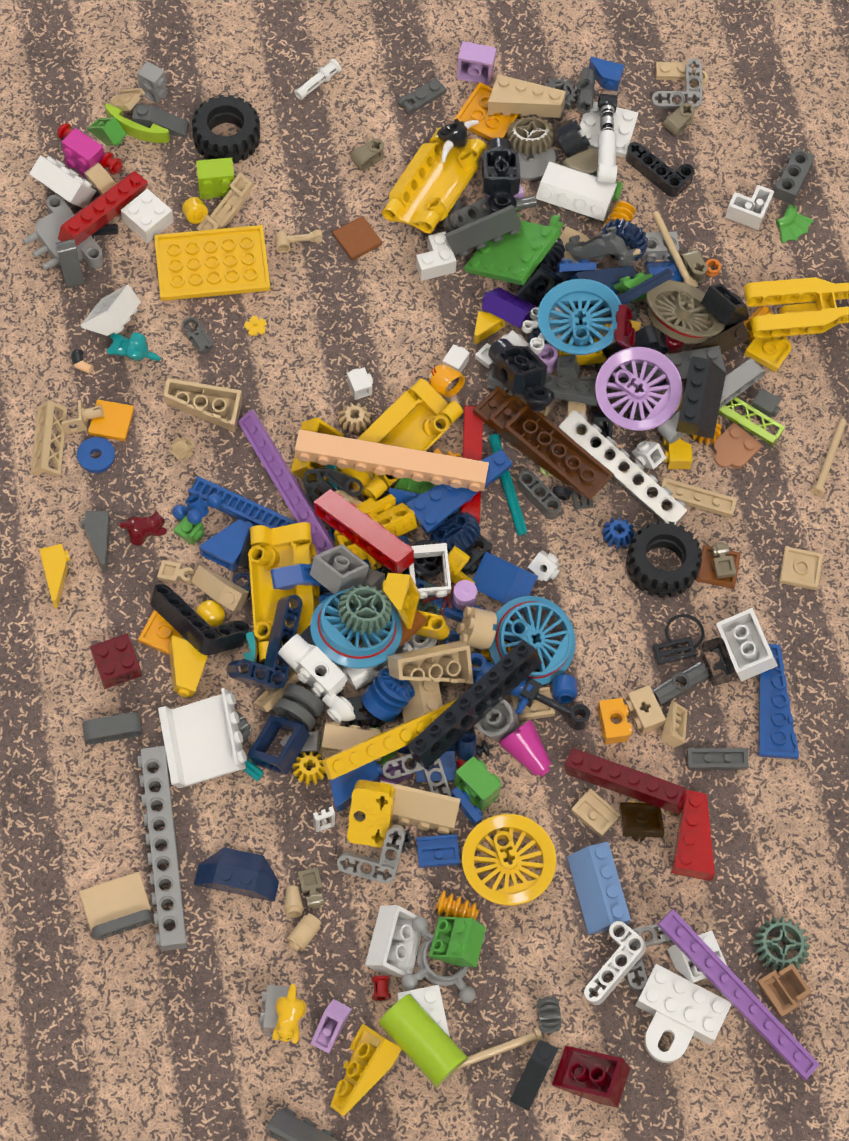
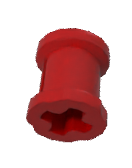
(381, 990)

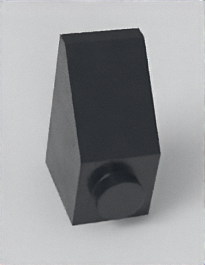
(604, 424)

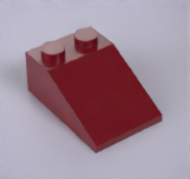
(592, 1075)

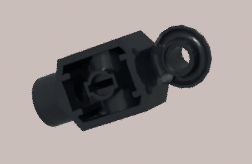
(500, 174)
(521, 372)

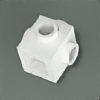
(649, 454)
(539, 563)

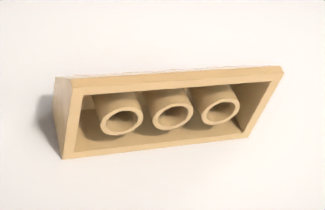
(424, 809)

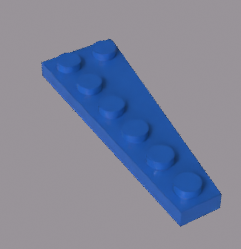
(775, 717)

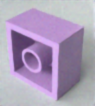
(476, 63)

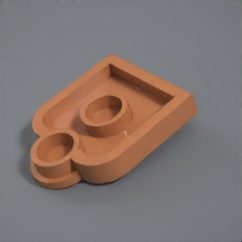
(735, 447)

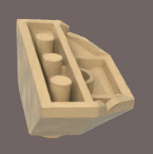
(426, 699)

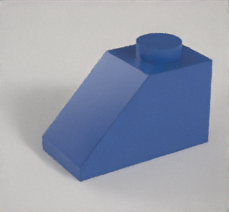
(607, 73)

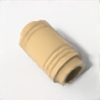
(303, 932)

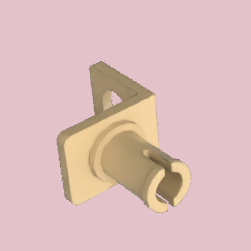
(84, 415)

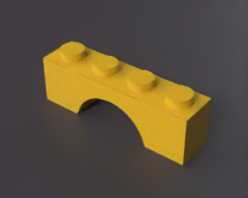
(678, 453)

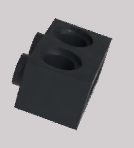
(476, 556)

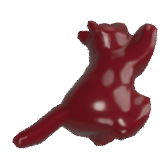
(140, 528)

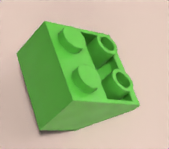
(457, 941)

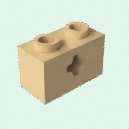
(645, 699)

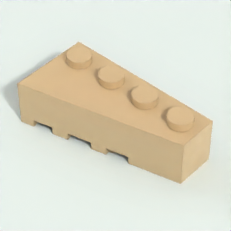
(525, 98)
(205, 401)
(438, 663)

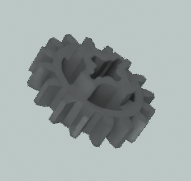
(565, 86)

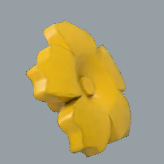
(255, 325)

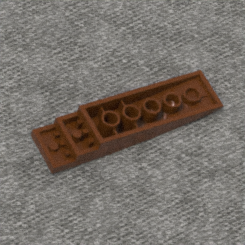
(543, 442)

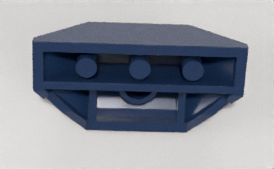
(238, 874)

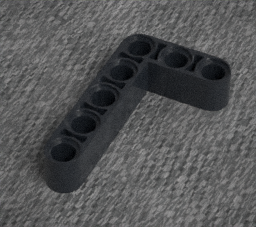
(193, 627)

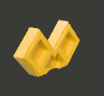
(457, 560)

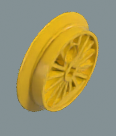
(518, 893)

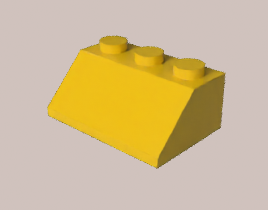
(319, 426)

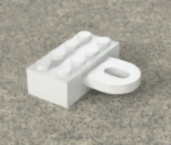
(681, 1010)

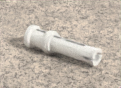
(324, 75)

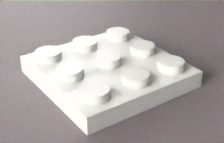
(623, 127)

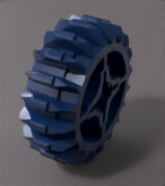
(630, 233)
(457, 531)

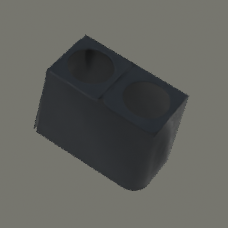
(718, 646)

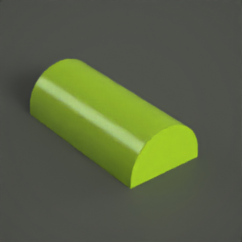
(422, 1040)

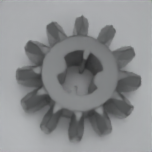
(548, 1014)

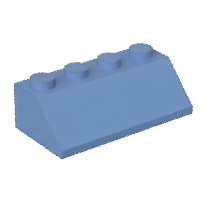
(598, 888)

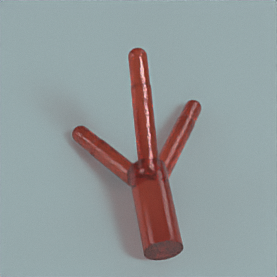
(447, 599)

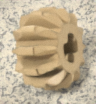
(347, 415)

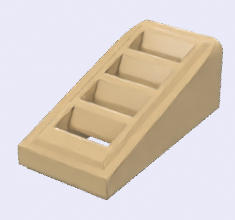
(674, 732)

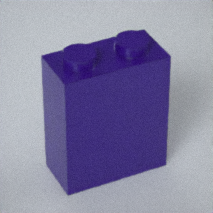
(507, 306)

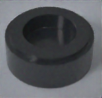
(562, 493)

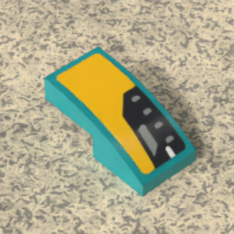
(253, 655)

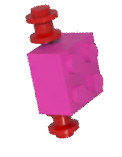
(83, 152)

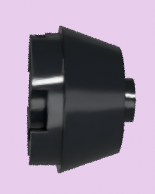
(427, 565)

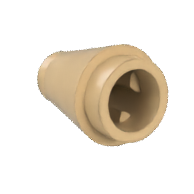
(293, 903)

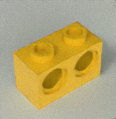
(397, 519)

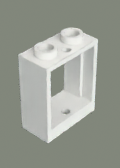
(431, 551)

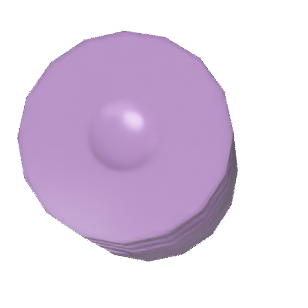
(549, 357)
(464, 594)

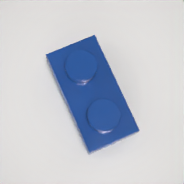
(472, 812)

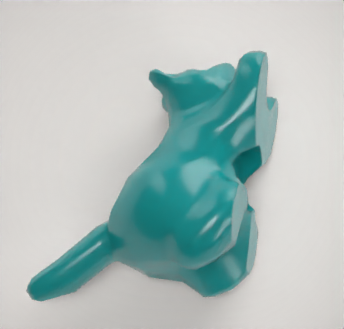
(133, 348)

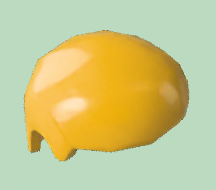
(211, 612)

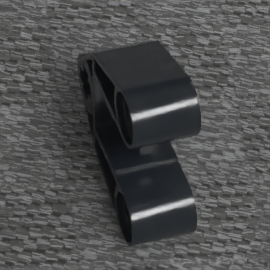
(339, 478)

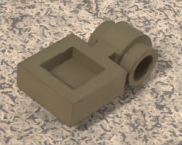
(723, 564)
(310, 882)

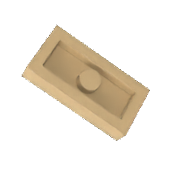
(670, 70)

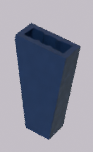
(606, 276)

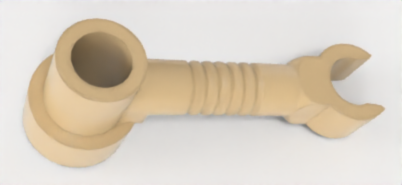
(283, 241)

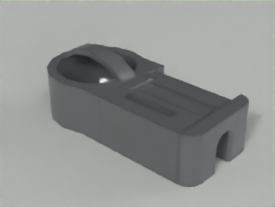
(199, 337)

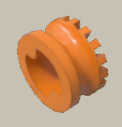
(716, 264)

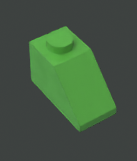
(108, 131)

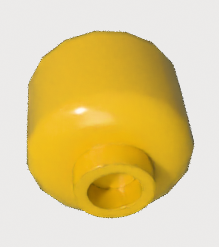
(194, 210)

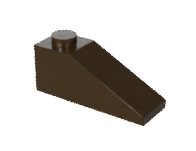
(727, 338)

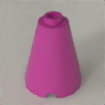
(527, 749)

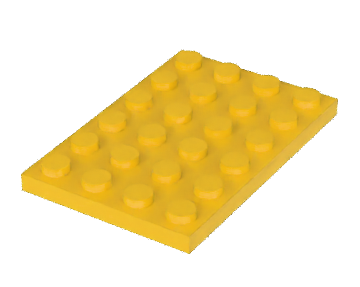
(212, 263)

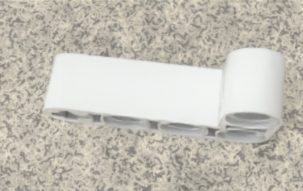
(611, 965)

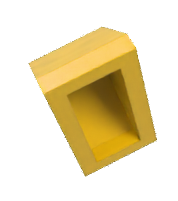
(486, 326)

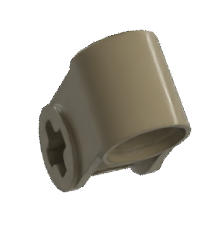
(679, 119)
(367, 155)
(695, 265)

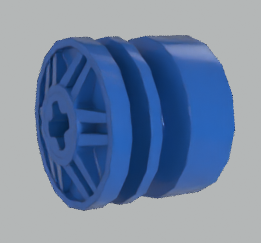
(387, 696)

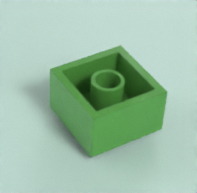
(478, 783)

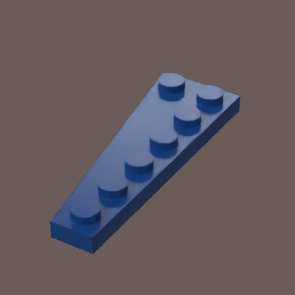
(443, 500)

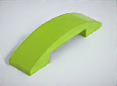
(153, 134)

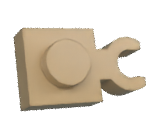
(173, 571)

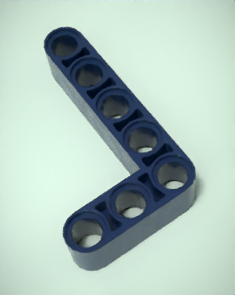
(271, 668)

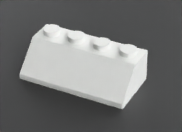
(576, 191)

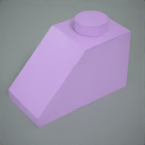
(330, 1025)

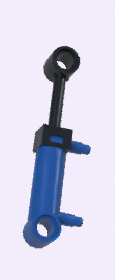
(528, 691)

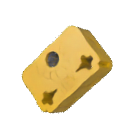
(376, 813)

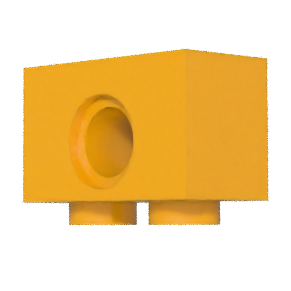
(614, 709)

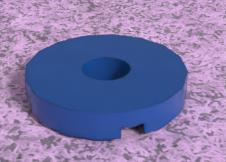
(96, 444)

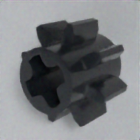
(408, 838)

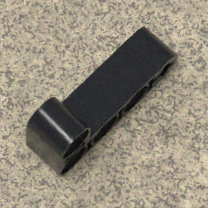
(659, 172)
(646, 337)

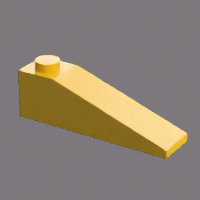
(368, 1064)

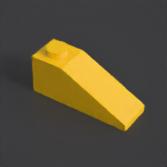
(56, 568)

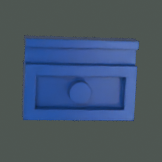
(568, 266)
(448, 765)
(437, 851)

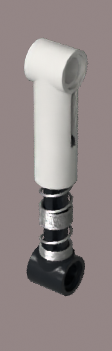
(607, 139)

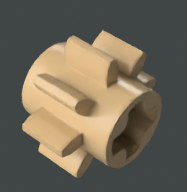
(182, 447)

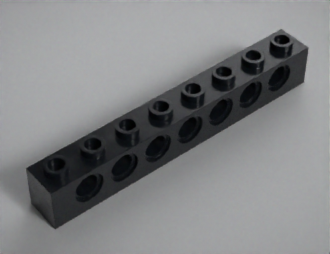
(474, 704)

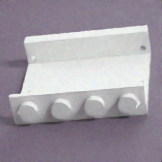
(202, 740)

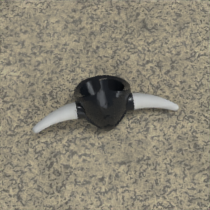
(454, 135)

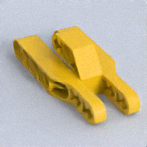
(797, 318)

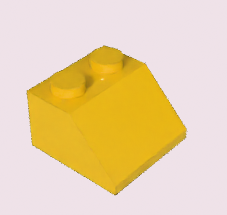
(403, 596)

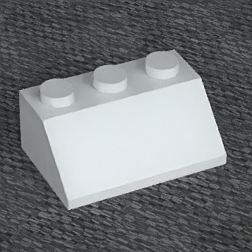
(112, 312)
(393, 942)

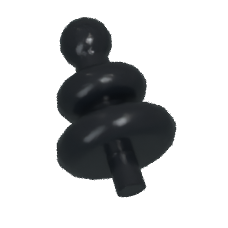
(485, 748)

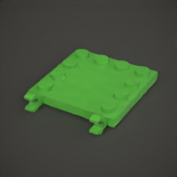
(515, 255)

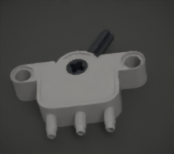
(48, 230)

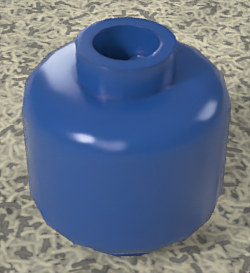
(564, 688)

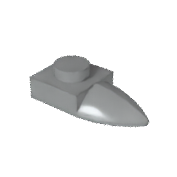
(311, 744)

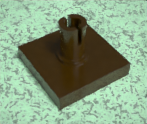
(641, 820)

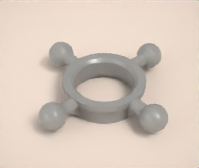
(410, 981)

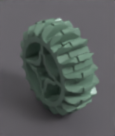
(363, 603)
(797, 944)

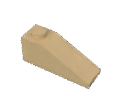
(219, 588)

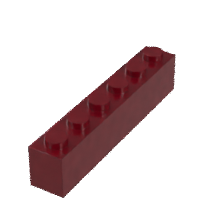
(625, 780)

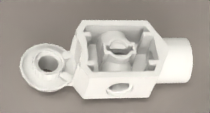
(308, 661)
(361, 677)

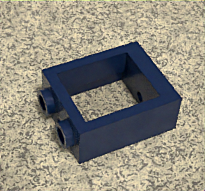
(289, 753)

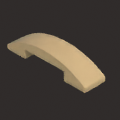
(229, 205)

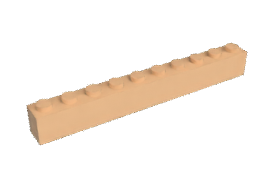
(391, 460)

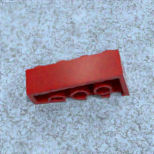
(694, 845)

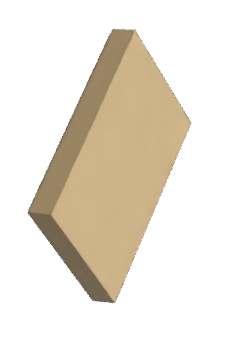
(114, 899)

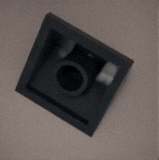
(538, 285)

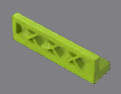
(746, 423)

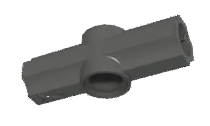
(586, 90)
(689, 678)

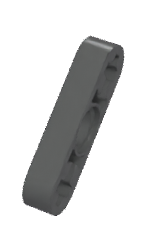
(124, 923)

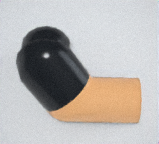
(78, 362)

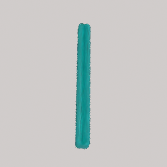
(509, 491)

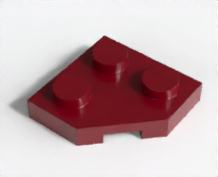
(624, 334)

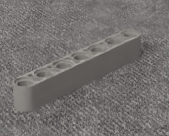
(734, 385)

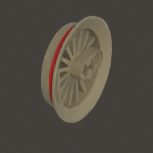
(680, 305)

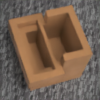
(784, 989)

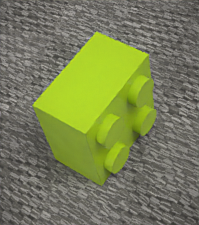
(214, 177)

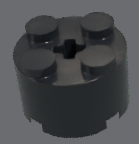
(571, 138)

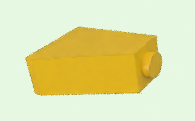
(185, 666)

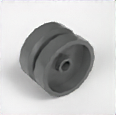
(299, 706)

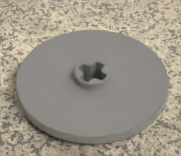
(536, 166)

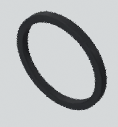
(687, 616)

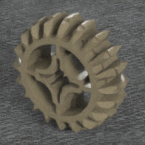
(530, 135)

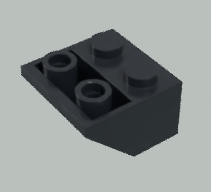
(724, 305)

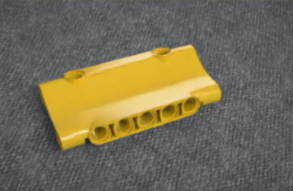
(432, 187)

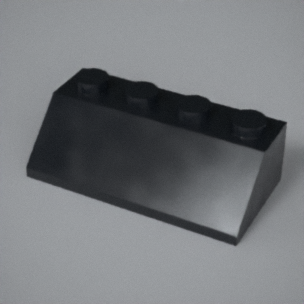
(701, 398)

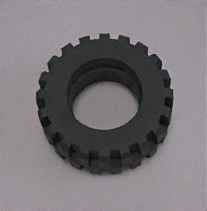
(221, 111)
(668, 537)

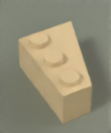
(338, 738)

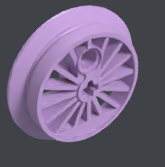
(667, 403)

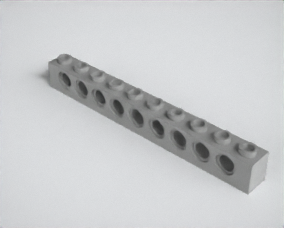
(177, 937)

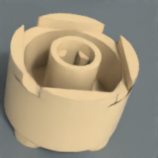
(477, 627)

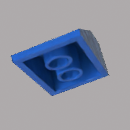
(503, 579)

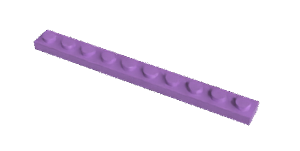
(284, 480)
(738, 994)

